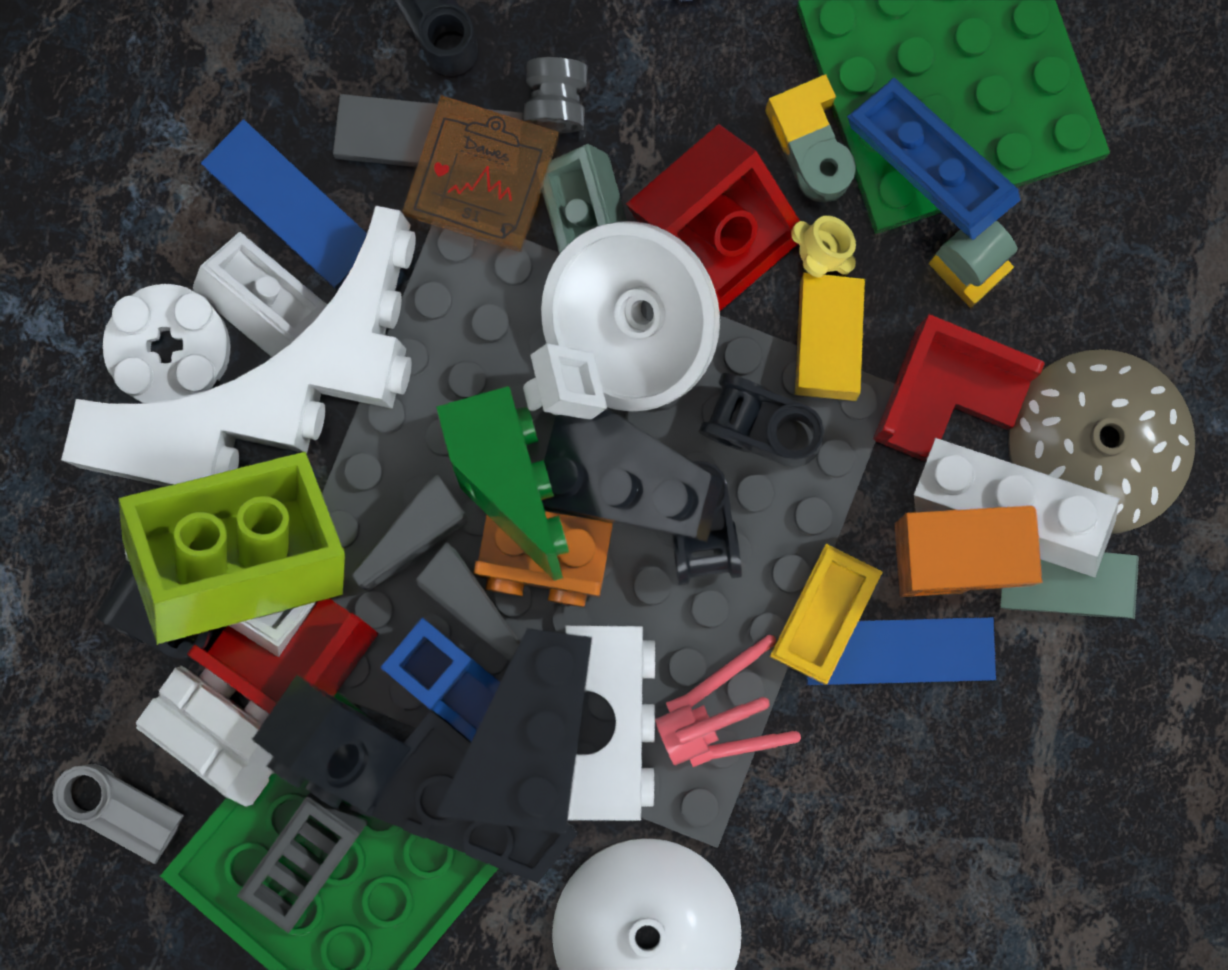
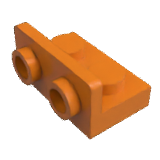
(582, 568)

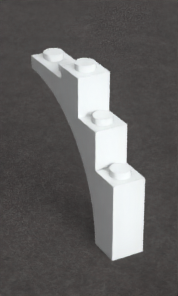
(276, 402)

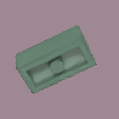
(581, 194)

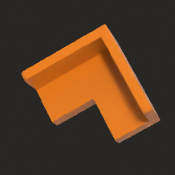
(967, 550)

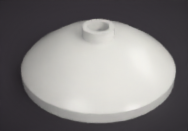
(596, 307)
(641, 886)

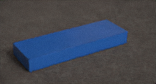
(934, 158)
(287, 202)
(917, 652)

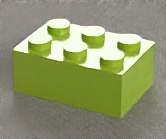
(231, 547)

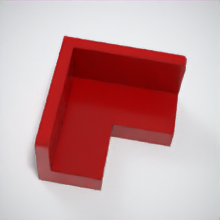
(948, 371)
(320, 652)

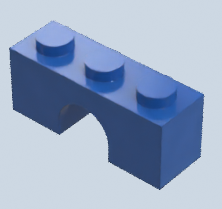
(443, 677)

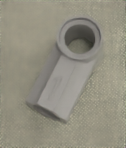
(122, 814)

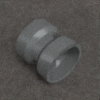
(555, 96)

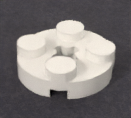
(137, 324)

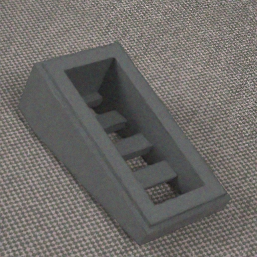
(421, 526)
(458, 591)
(341, 820)

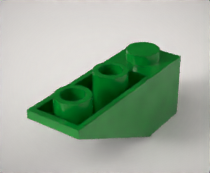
(494, 469)

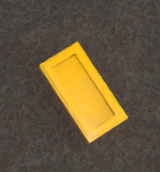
(830, 337)
(825, 614)

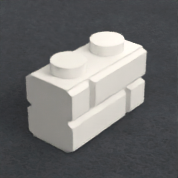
(209, 733)

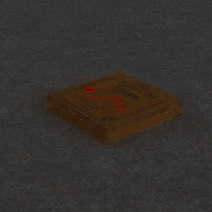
(481, 173)

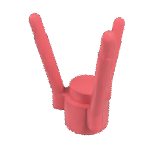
(690, 731)

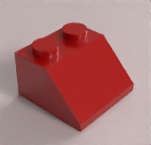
(723, 209)

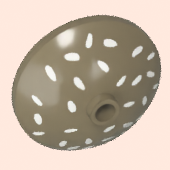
(1097, 389)

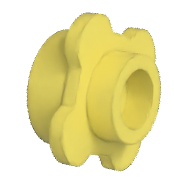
(825, 246)

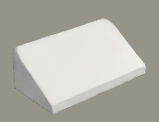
(257, 294)

